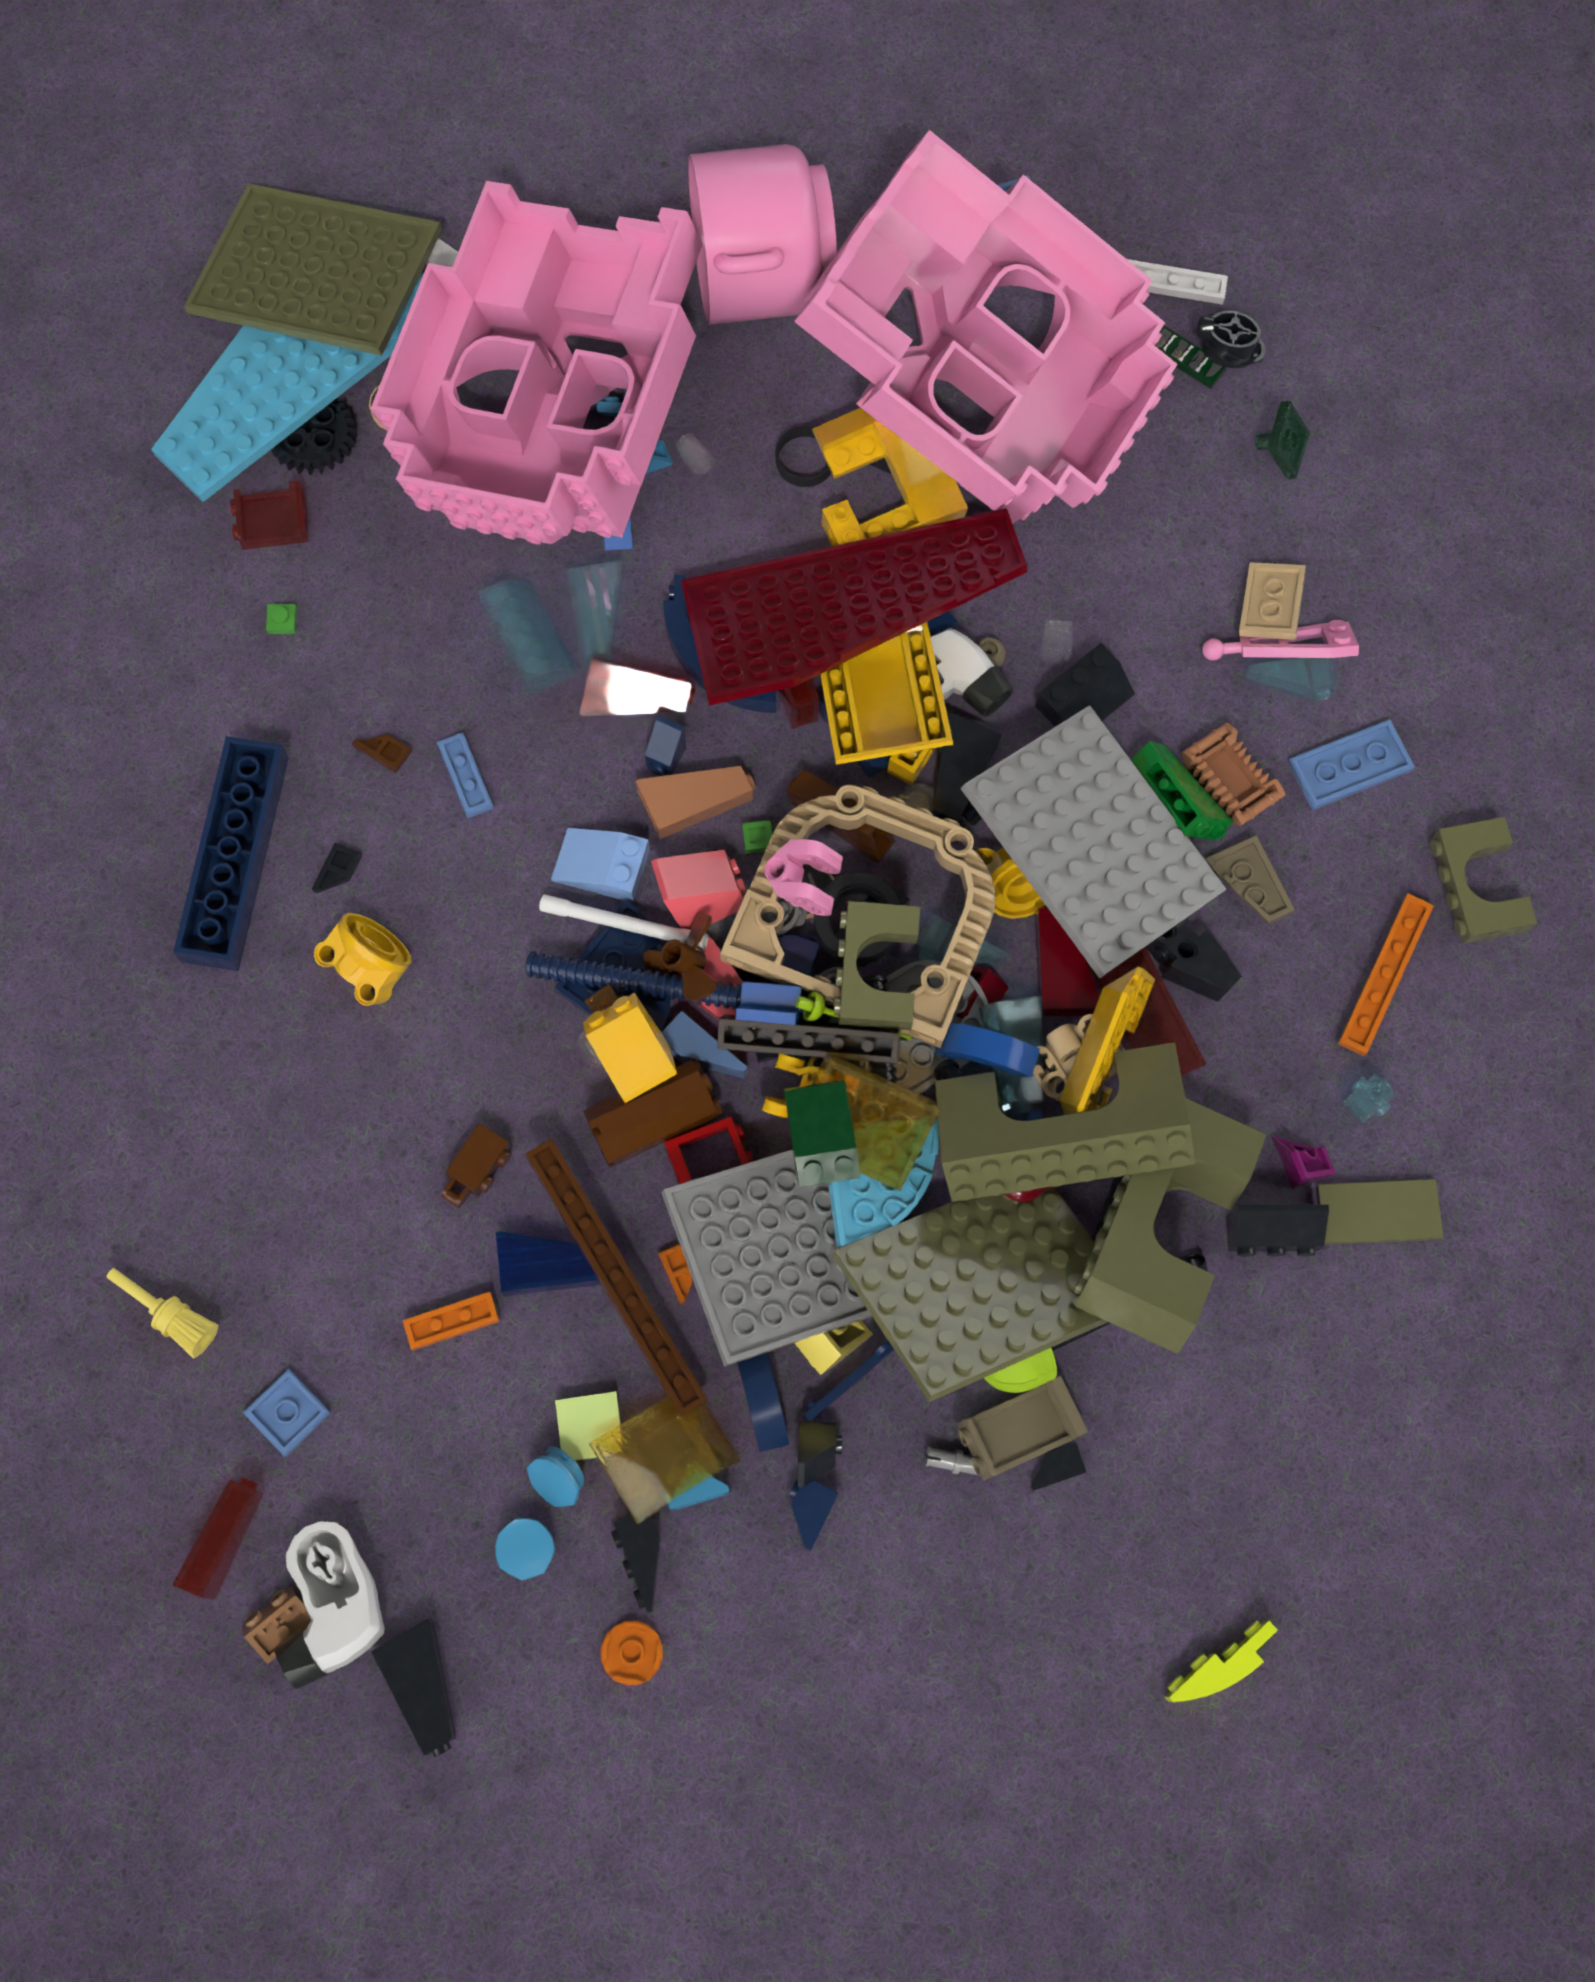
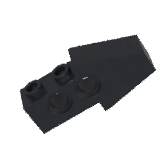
(1206, 965)

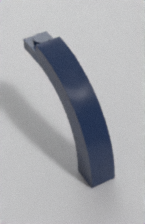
(684, 648)

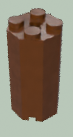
(654, 1116)

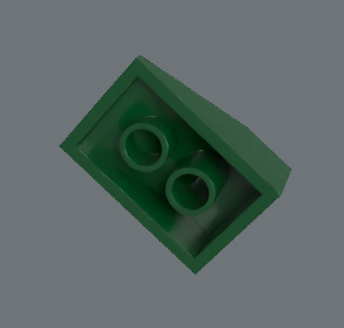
(821, 1133)

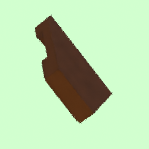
(384, 750)

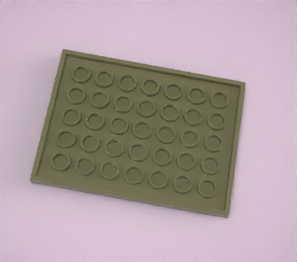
(314, 268)
(973, 1286)

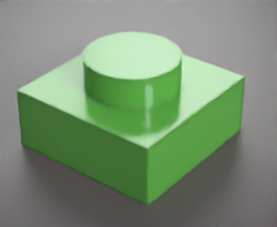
(281, 619)
(756, 836)

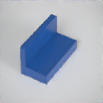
(769, 1003)

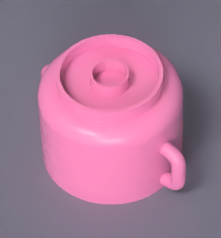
(761, 229)

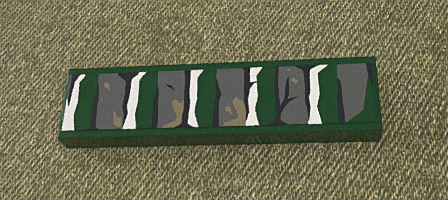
(1189, 358)

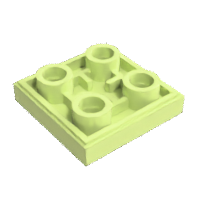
(584, 1420)

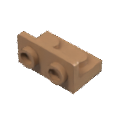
(275, 1623)

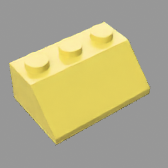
(833, 1346)

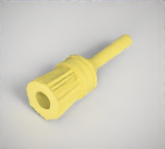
(171, 1317)

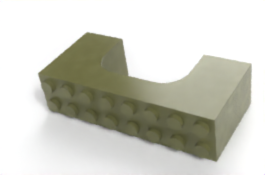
(1133, 1134)
(1128, 1272)

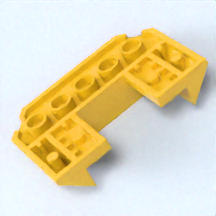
(925, 488)
(1115, 1012)

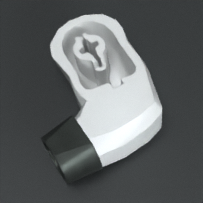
(969, 672)
(338, 1599)

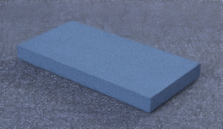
(1351, 764)

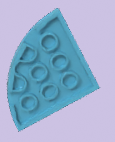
(870, 1206)

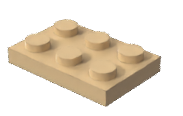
(1272, 601)

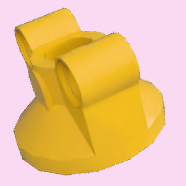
(1012, 890)
(365, 957)

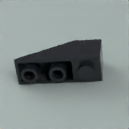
(642, 1549)

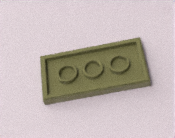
(1381, 1211)

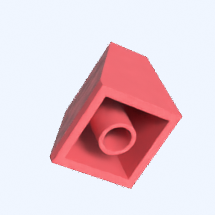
(700, 883)

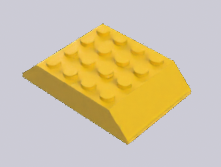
(887, 700)

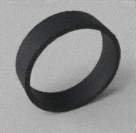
(803, 431)

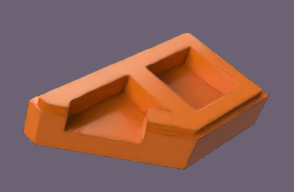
(677, 1271)

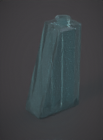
(596, 606)
(1022, 1021)

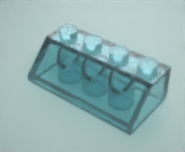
(527, 634)

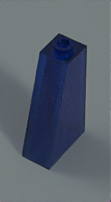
(540, 1265)

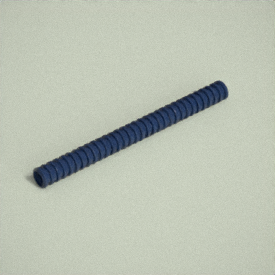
(626, 979)

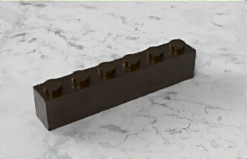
(810, 1039)

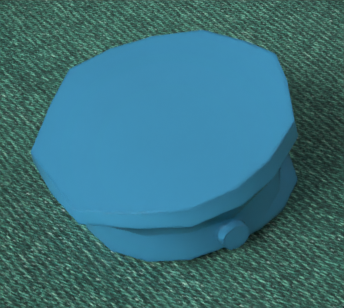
(556, 1477)
(524, 1548)

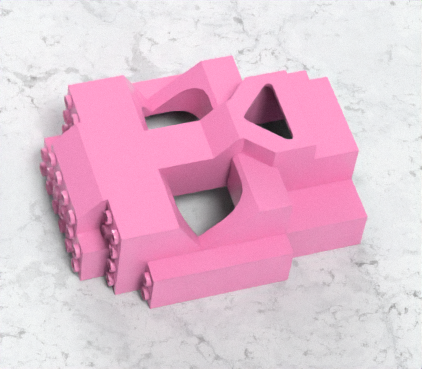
(510, 304)
(1055, 408)

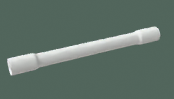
(566, 908)

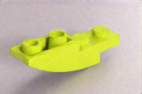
(1214, 1675)

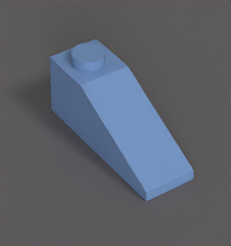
(693, 1043)

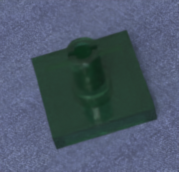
(1286, 440)

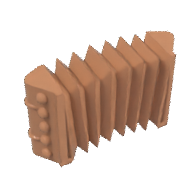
(1230, 776)

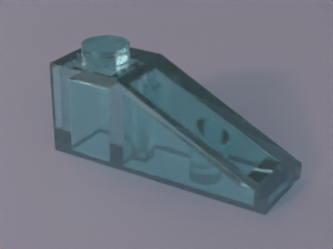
(1297, 677)
(936, 938)

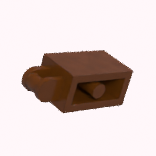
(476, 1165)

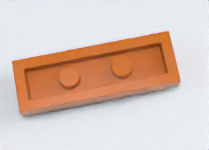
(451, 1321)

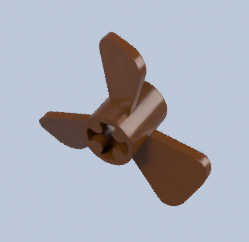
(686, 960)

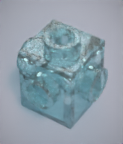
(1370, 1097)

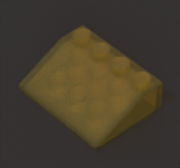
(886, 1120)

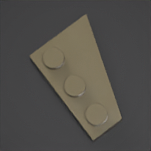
(1253, 879)

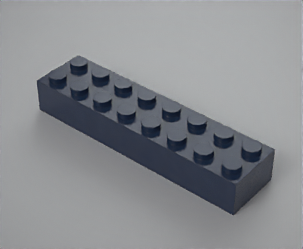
(231, 854)

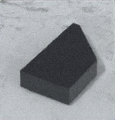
(337, 868)
(1059, 1466)

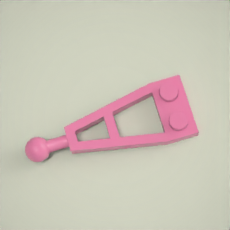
(1336, 635)

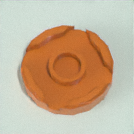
(643, 1658)

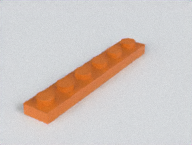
(1385, 975)

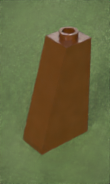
(866, 838)

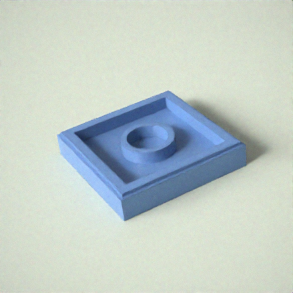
(287, 1413)

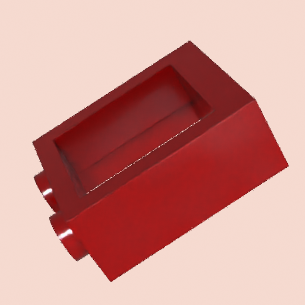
(736, 1135)

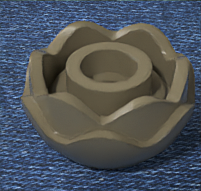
(995, 647)

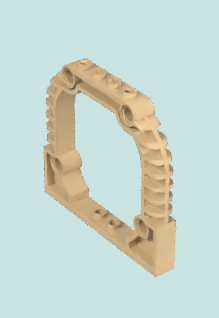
(754, 943)

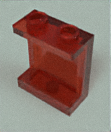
(270, 517)

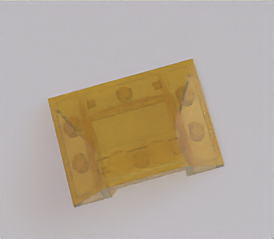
(662, 1455)

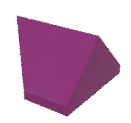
(1303, 1162)

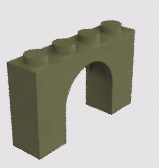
(1474, 916)
(859, 1002)

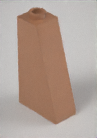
(692, 797)

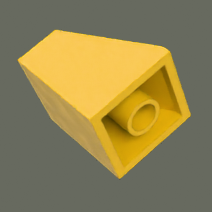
(630, 1047)

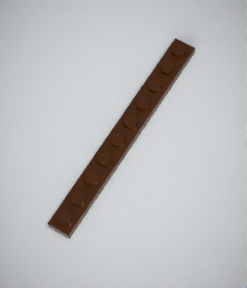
(616, 1278)

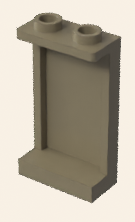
(1021, 1429)

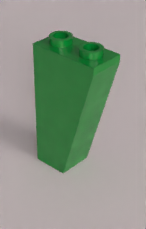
(1181, 793)

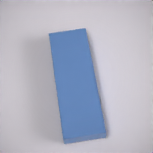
(465, 775)

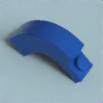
(989, 1048)

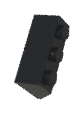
(1092, 681)
(1277, 1229)

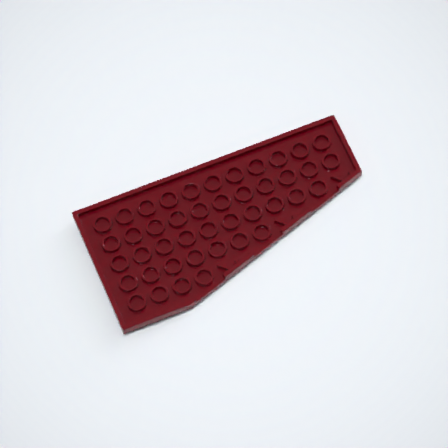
(814, 610)

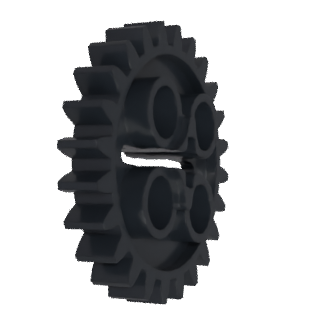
(312, 434)

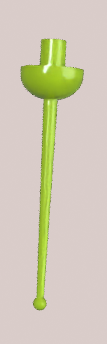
(815, 1006)

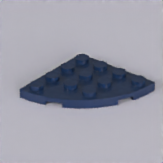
(623, 949)

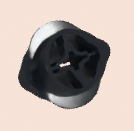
(1231, 339)

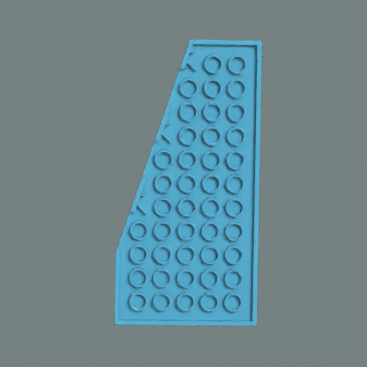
(257, 398)

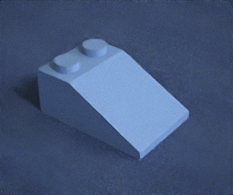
(602, 862)

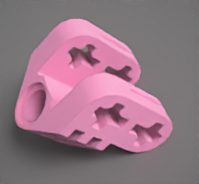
(786, 873)

